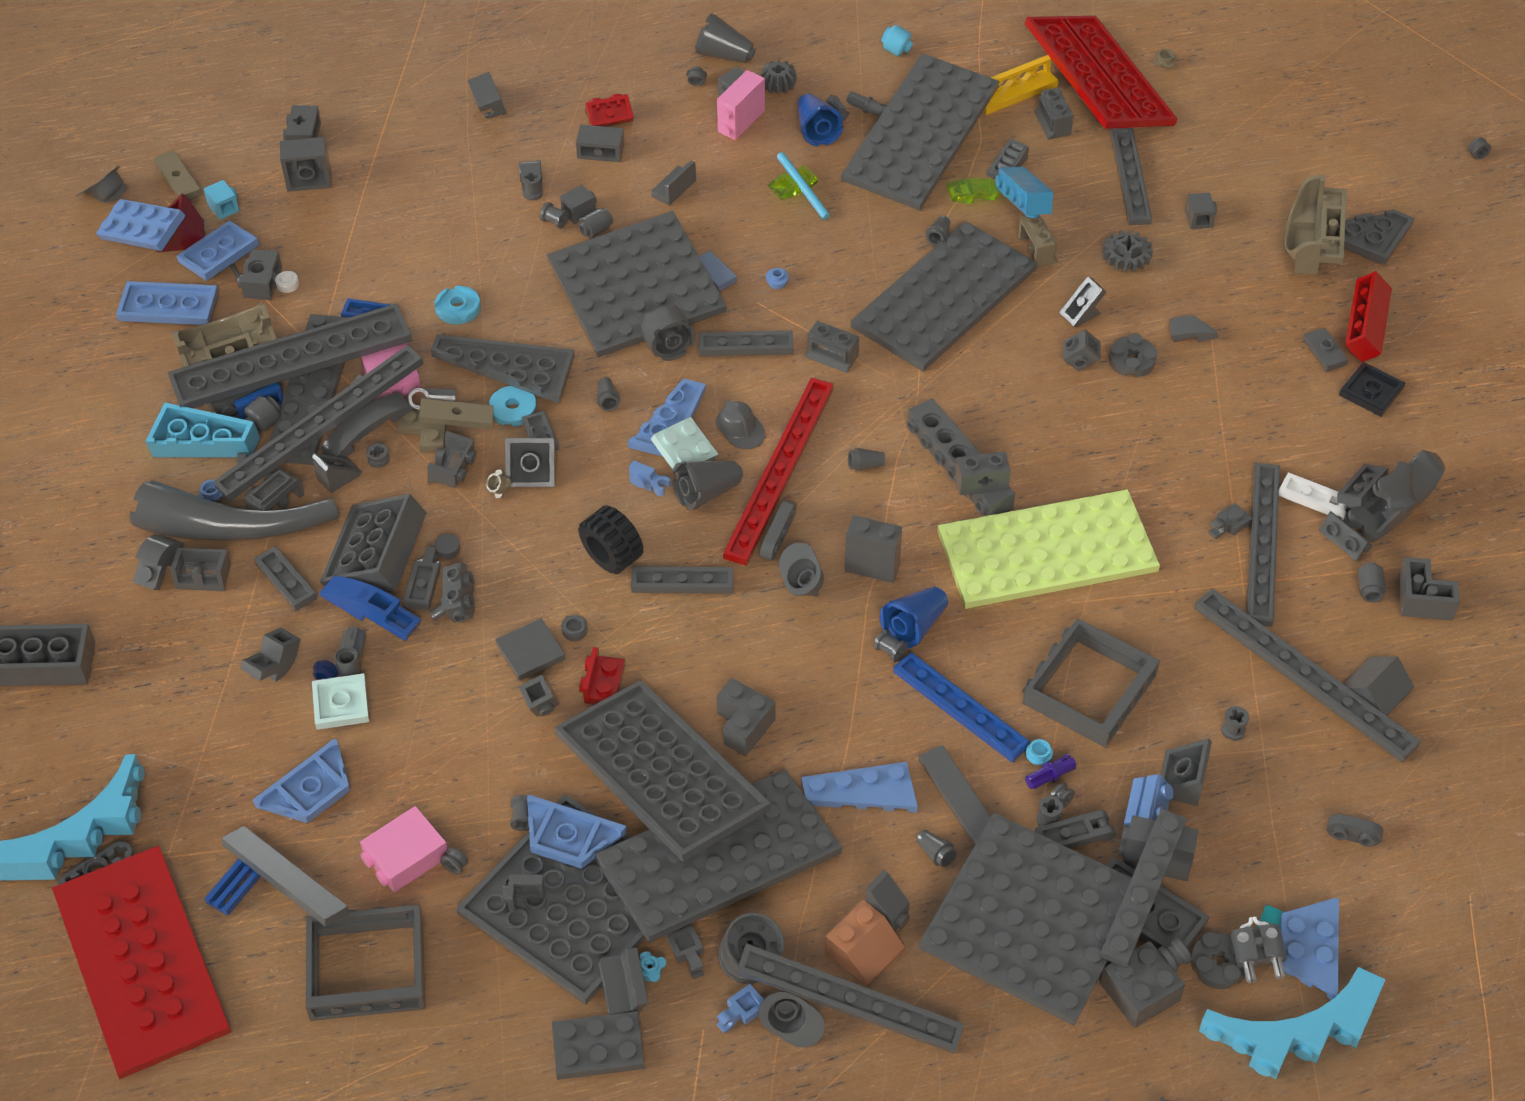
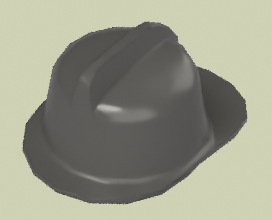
(108, 188)
(740, 425)
(801, 570)
(792, 1019)

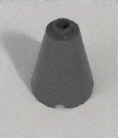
(723, 41)
(704, 480)

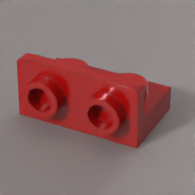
(609, 110)
(602, 677)

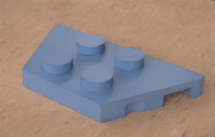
(308, 787)
(568, 833)
(1313, 945)

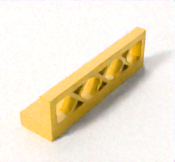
(1020, 89)

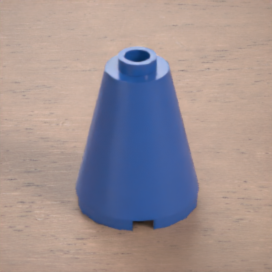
(819, 120)
(914, 614)

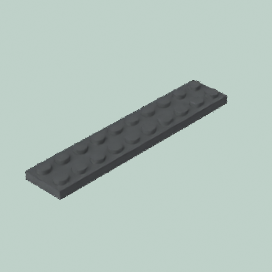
(289, 356)

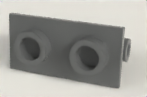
(1344, 536)

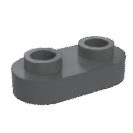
(1355, 830)

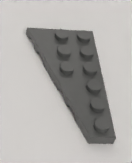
(523, 366)

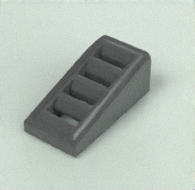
(1013, 149)

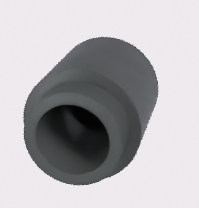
(595, 222)
(1371, 582)

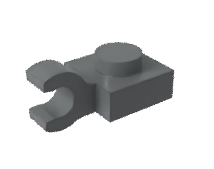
(1230, 519)
(687, 946)

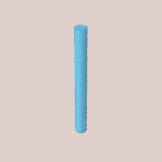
(804, 187)

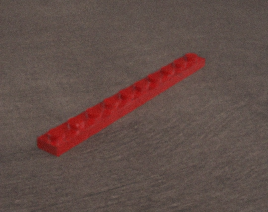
(778, 472)

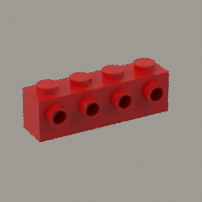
(1368, 316)

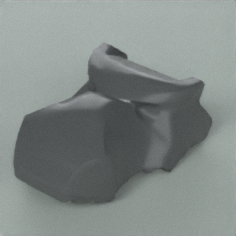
(1397, 495)

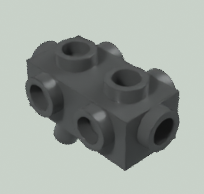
(457, 594)

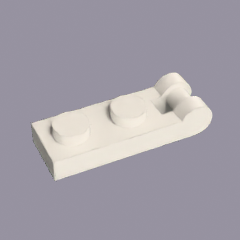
(1311, 495)

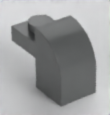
(154, 556)
(275, 657)

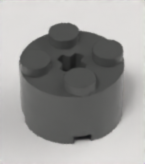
(667, 332)

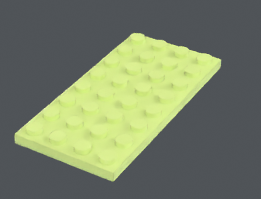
(1047, 548)

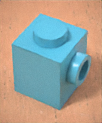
(221, 199)

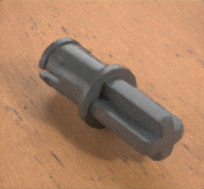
(867, 104)

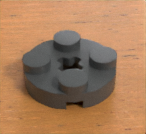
(1133, 345)
(1209, 972)

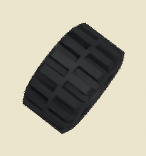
(611, 539)

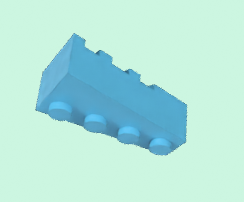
(200, 434)

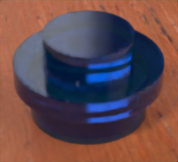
(324, 670)

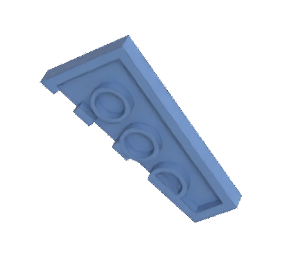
(874, 786)

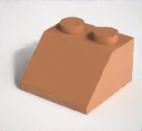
(863, 943)

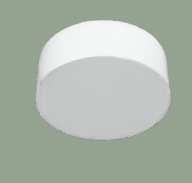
(287, 281)

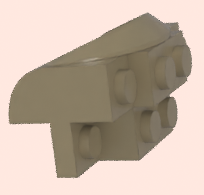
(1314, 235)
(224, 336)

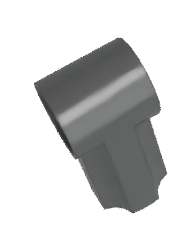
(432, 393)
(350, 652)

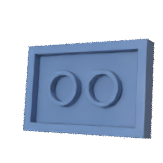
(217, 250)

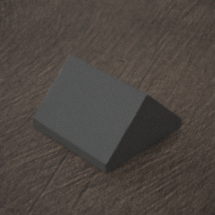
(531, 462)
(1381, 683)
(1186, 769)

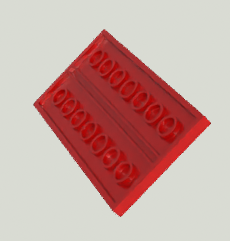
(1100, 72)
(140, 962)

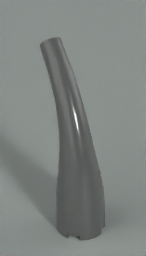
(188, 516)

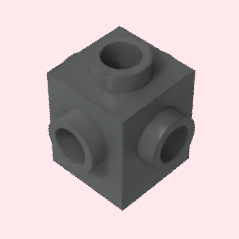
(1081, 350)

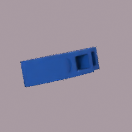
(371, 602)

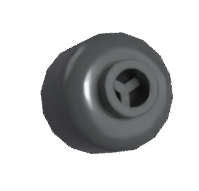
(263, 412)

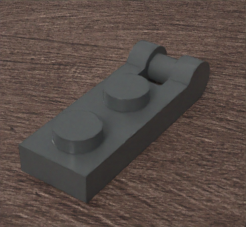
(1079, 829)

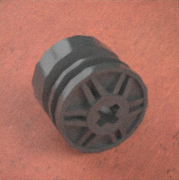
(751, 929)

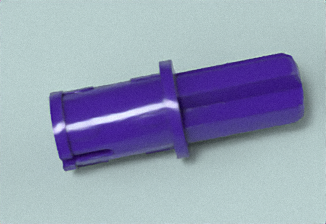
(1051, 771)

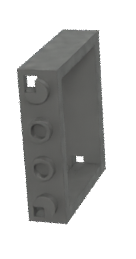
(1109, 646)
(367, 1001)

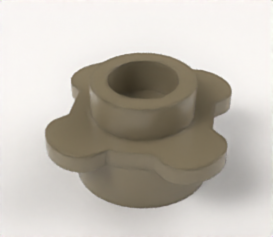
(1165, 58)
(498, 483)

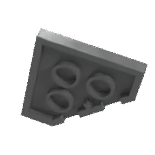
(1376, 235)

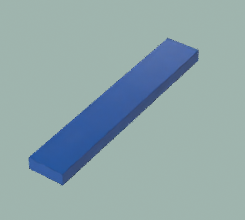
(961, 707)

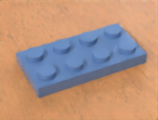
(140, 224)
(167, 303)

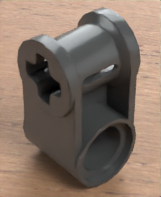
(531, 179)

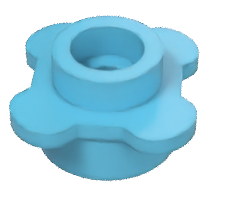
(654, 973)

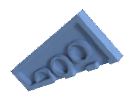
(678, 406)

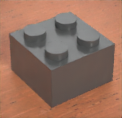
(305, 164)
(1144, 986)

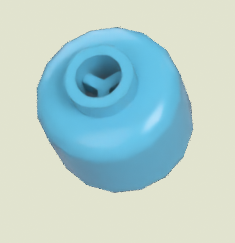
(897, 40)

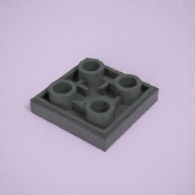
(530, 649)

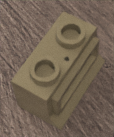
(1043, 243)

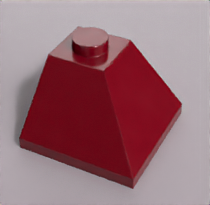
(189, 230)

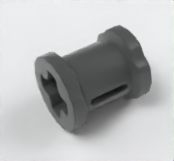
(554, 215)
(890, 645)
(1233, 723)
(1049, 810)
(520, 813)

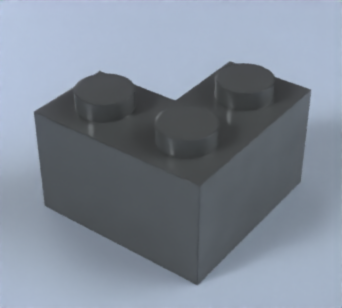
(1424, 596)
(747, 715)

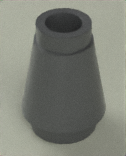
(938, 231)
(607, 395)
(865, 459)
(937, 849)

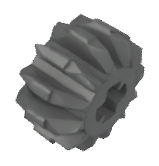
(779, 77)

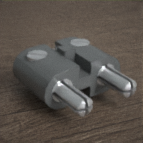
(1259, 947)

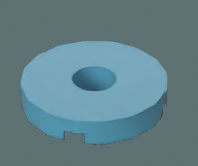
(457, 314)
(511, 395)

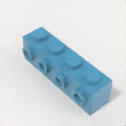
(1025, 191)

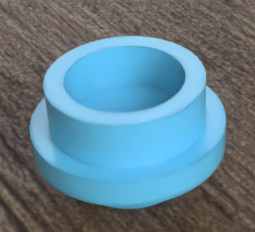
(1039, 752)

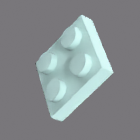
(684, 443)
(340, 701)

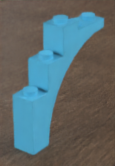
(80, 835)
(1304, 1035)

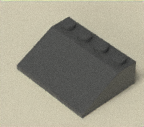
(376, 542)

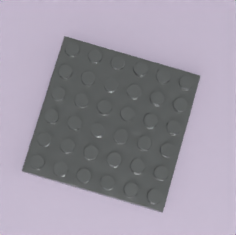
(630, 273)
(1028, 918)
(566, 928)

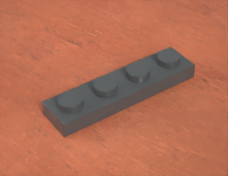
(745, 343)
(682, 580)

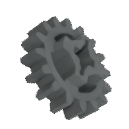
(1127, 251)

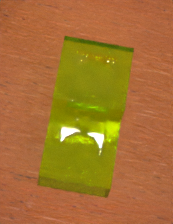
(786, 187)
(969, 189)

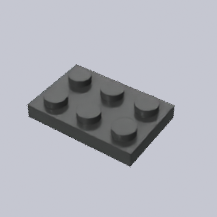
(597, 1045)

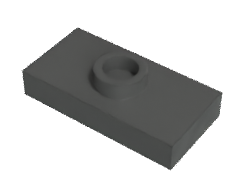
(1325, 349)
(538, 426)

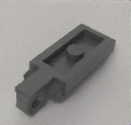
(423, 581)

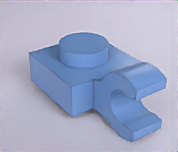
(645, 477)
(742, 1007)

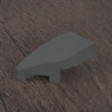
(1189, 327)

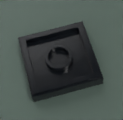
(1372, 389)

